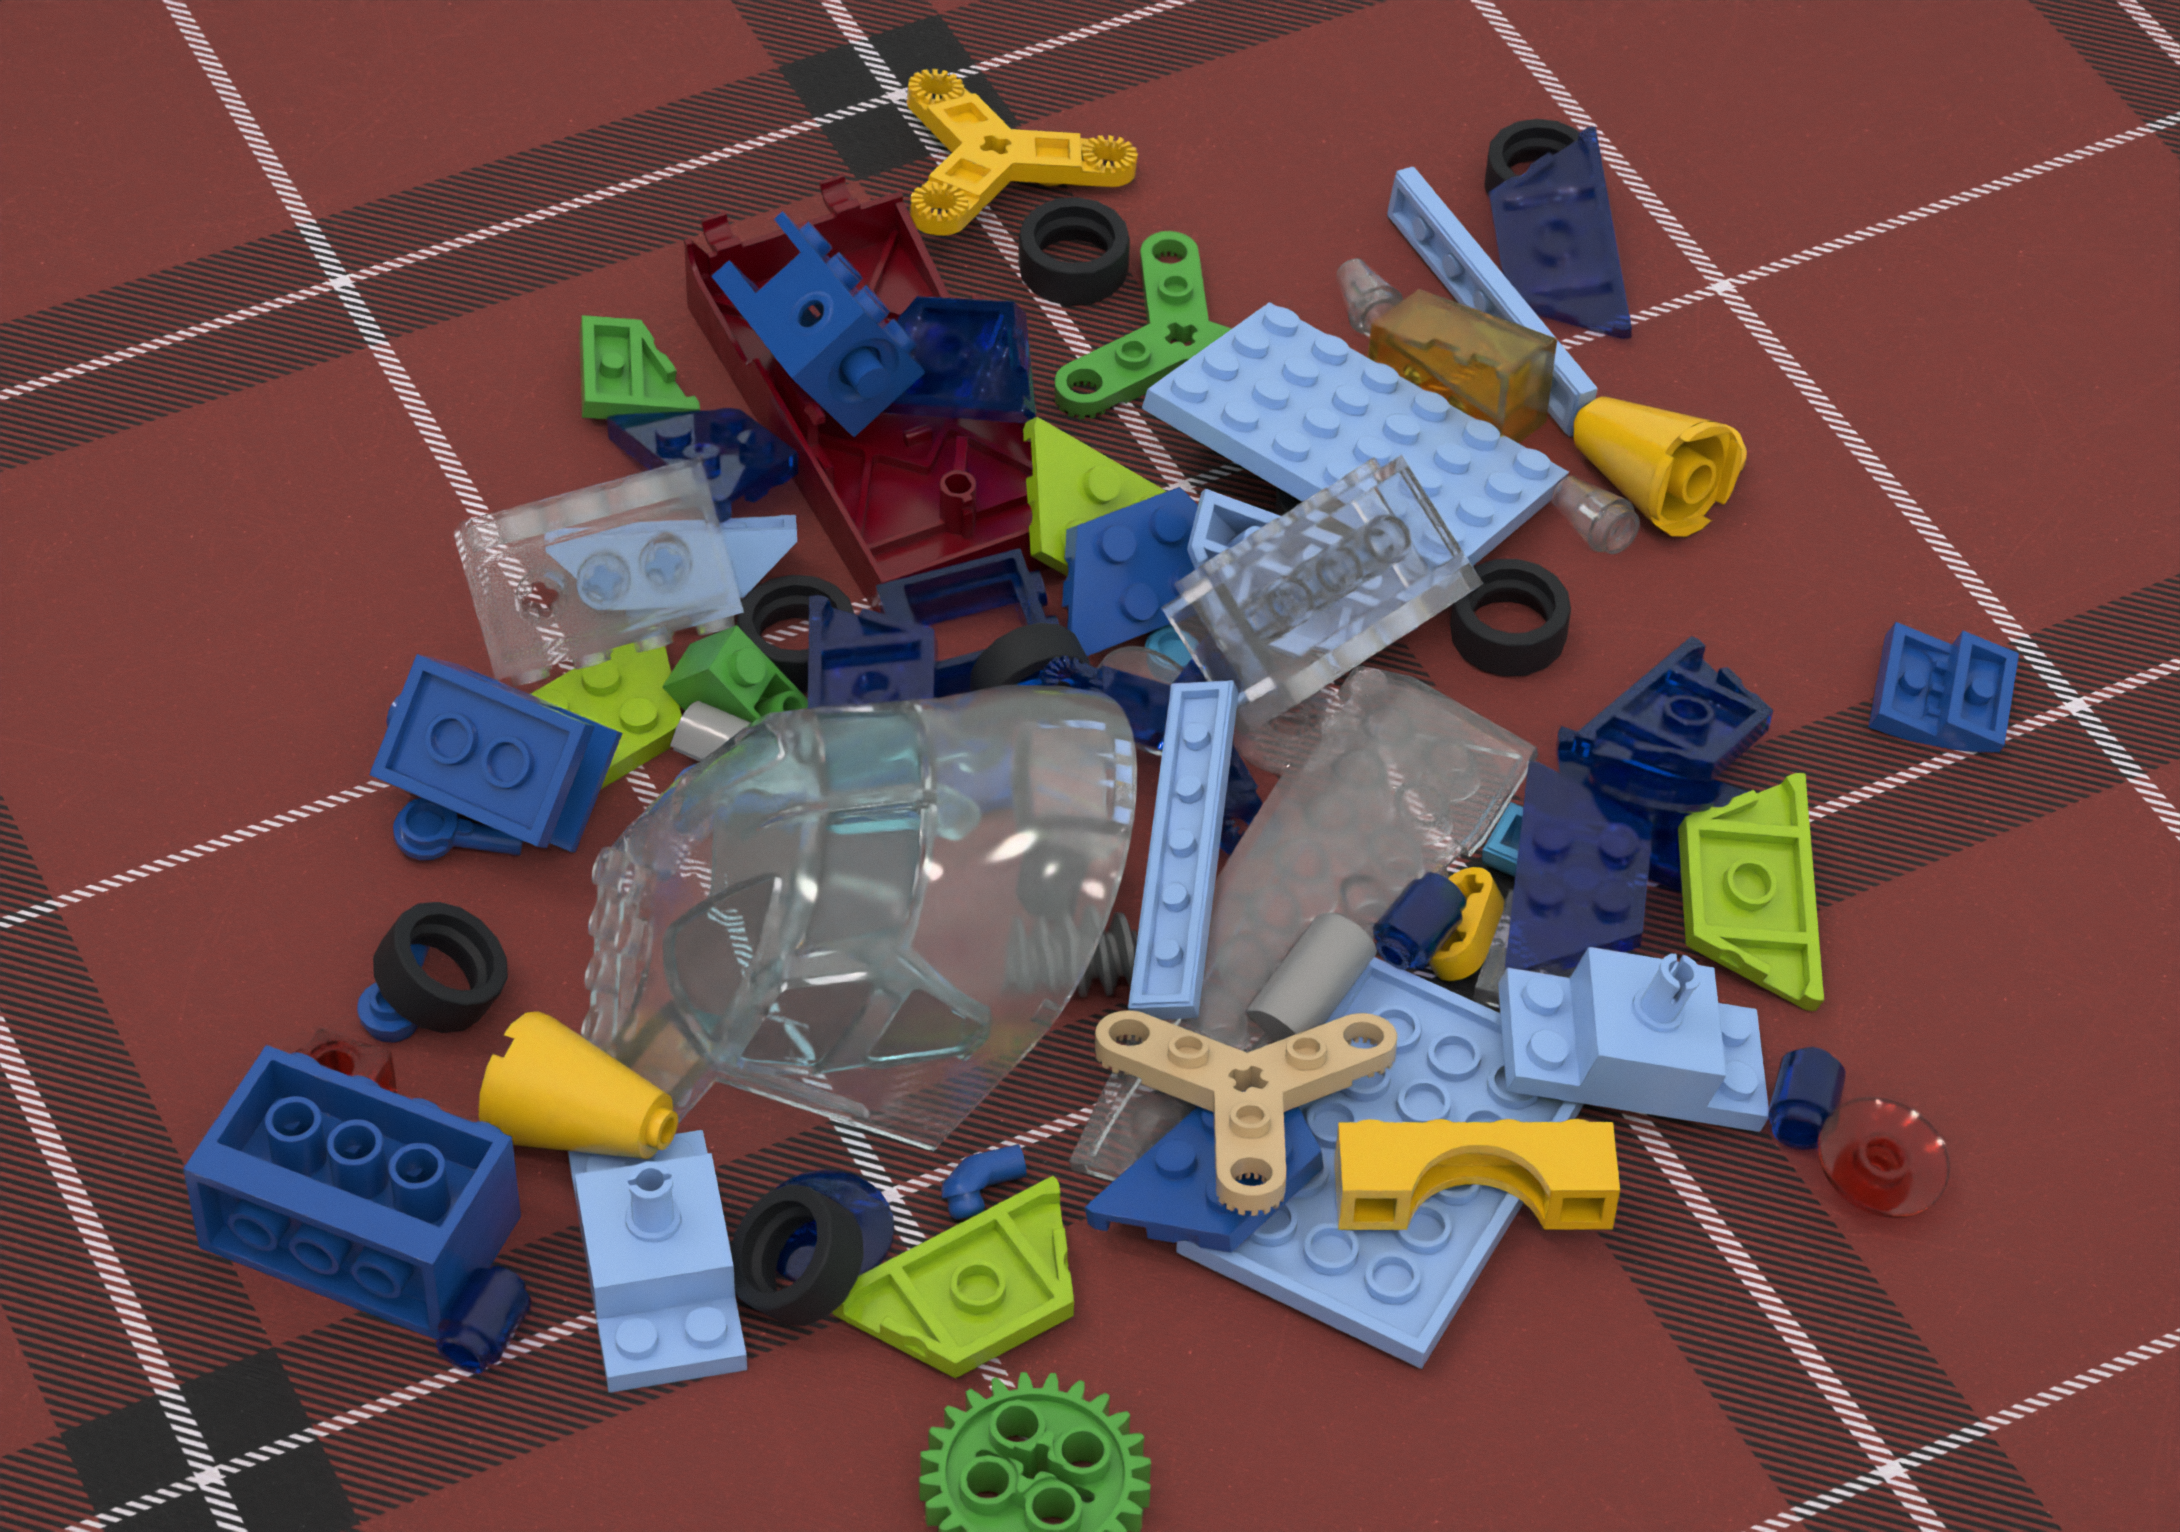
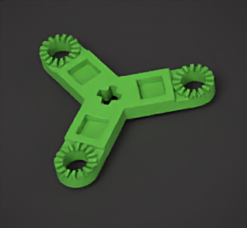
(1140, 359)

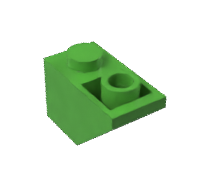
(732, 676)

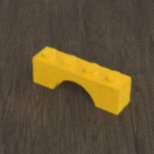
(1555, 1168)

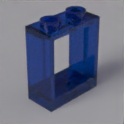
(962, 592)

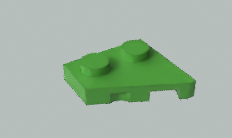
(626, 371)

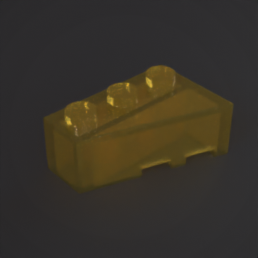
(1470, 359)

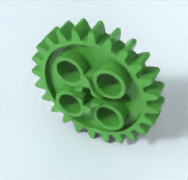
(1037, 1473)

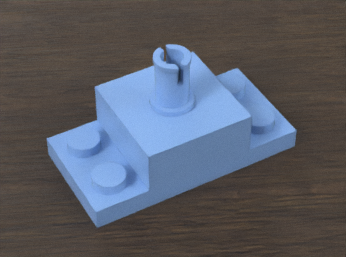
(1634, 1040)
(658, 1264)

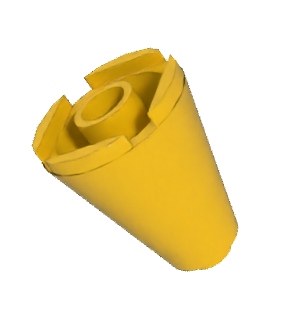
(1660, 460)
(572, 1095)

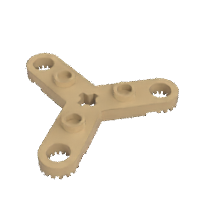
(1214, 1075)

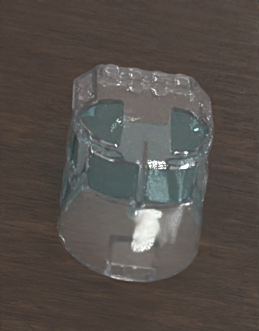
(866, 903)

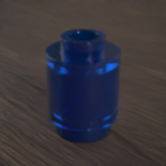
(1419, 921)
(1804, 1096)
(483, 1318)

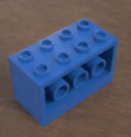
(352, 1190)

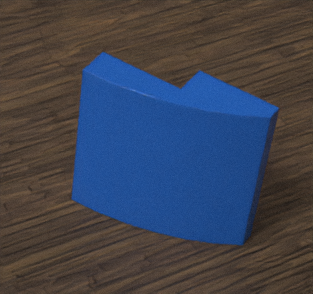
(1944, 691)

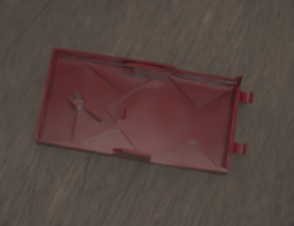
(907, 486)

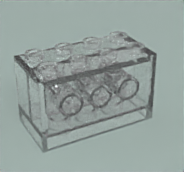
(594, 526)
(1320, 590)

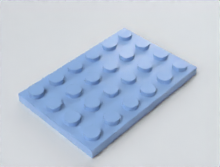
(1314, 409)
(1408, 1283)

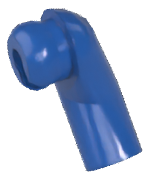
(978, 1172)

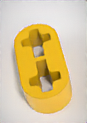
(1480, 920)

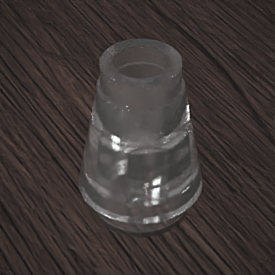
(1365, 294)
(1597, 515)

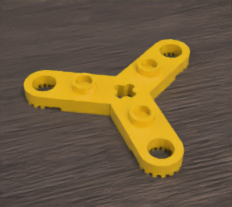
(991, 155)

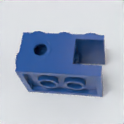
(845, 355)
(495, 753)

